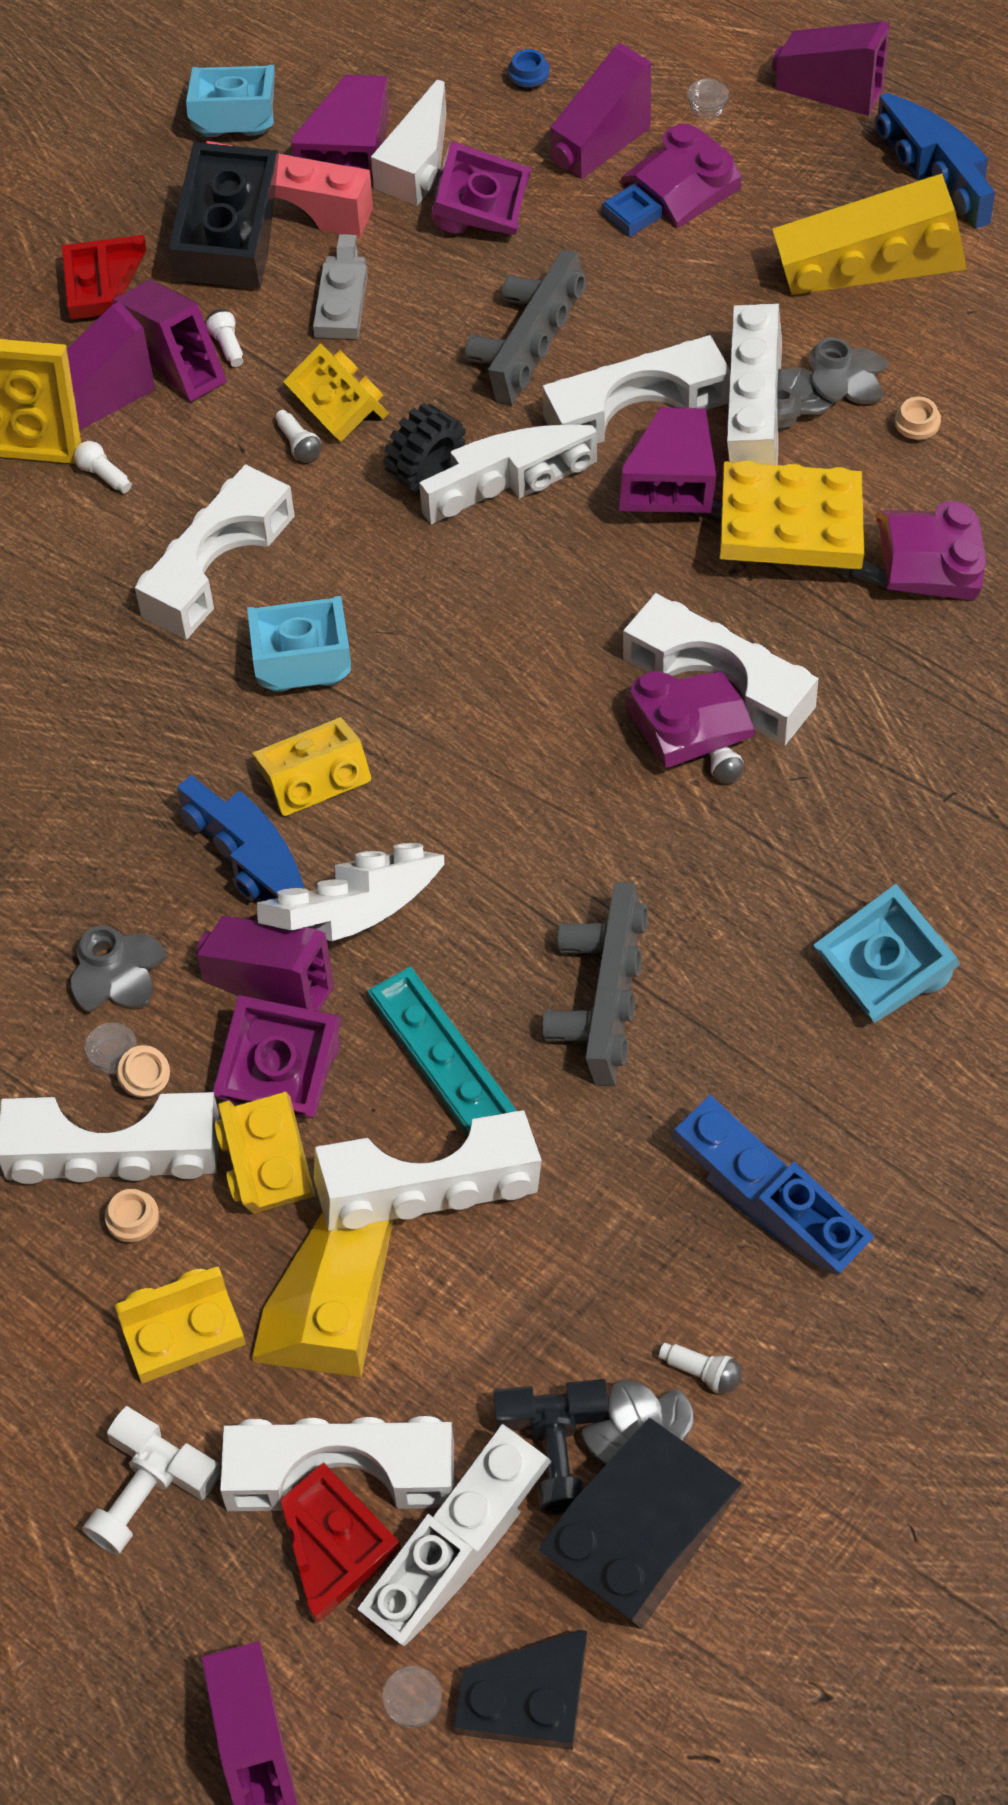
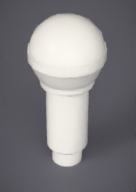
(91, 458)

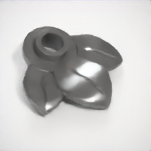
(846, 371)
(797, 396)
(117, 975)
(629, 1408)

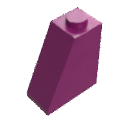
(835, 65)
(604, 114)
(347, 123)
(175, 338)
(109, 365)
(671, 465)
(267, 962)
(248, 1727)

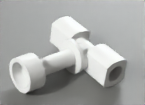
(155, 1465)

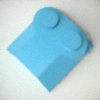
(231, 100)
(299, 644)
(887, 955)

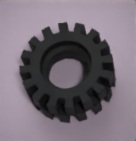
(422, 445)

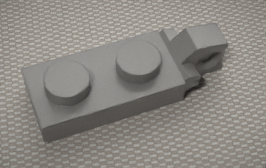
(341, 292)

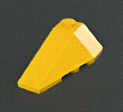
(326, 1301)

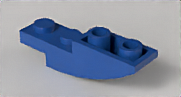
(936, 147)
(244, 836)
(770, 1192)

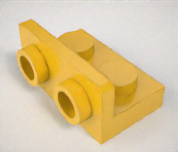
(333, 393)
(313, 766)
(264, 1153)
(179, 1323)

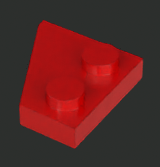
(100, 272)
(333, 1539)

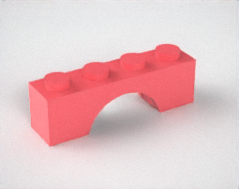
(330, 193)

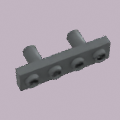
(529, 341)
(614, 1000)

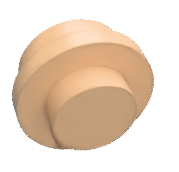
(918, 418)
(143, 1071)
(131, 1215)

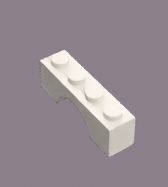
(678, 375)
(753, 384)
(244, 513)
(678, 641)
(170, 1140)
(367, 1186)
(269, 1460)

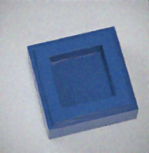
(631, 210)

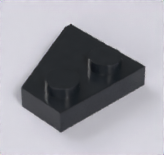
(525, 1694)

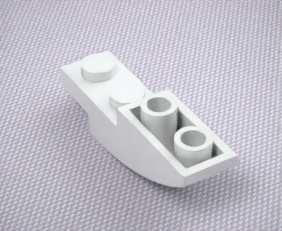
(516, 459)
(359, 894)
(456, 1539)

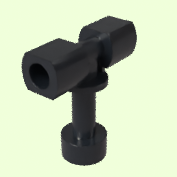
(553, 1420)

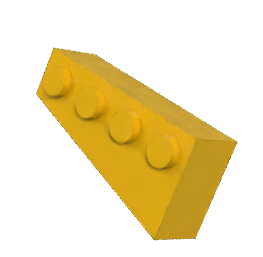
(874, 240)

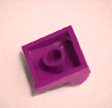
(686, 174)
(478, 191)
(933, 551)
(687, 714)
(277, 1051)

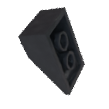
(225, 215)
(641, 1521)

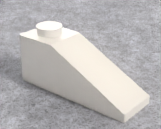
(411, 156)

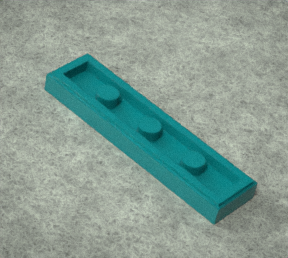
(438, 1049)

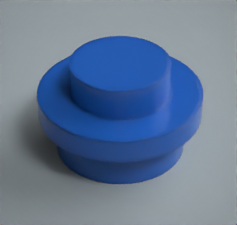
(528, 68)

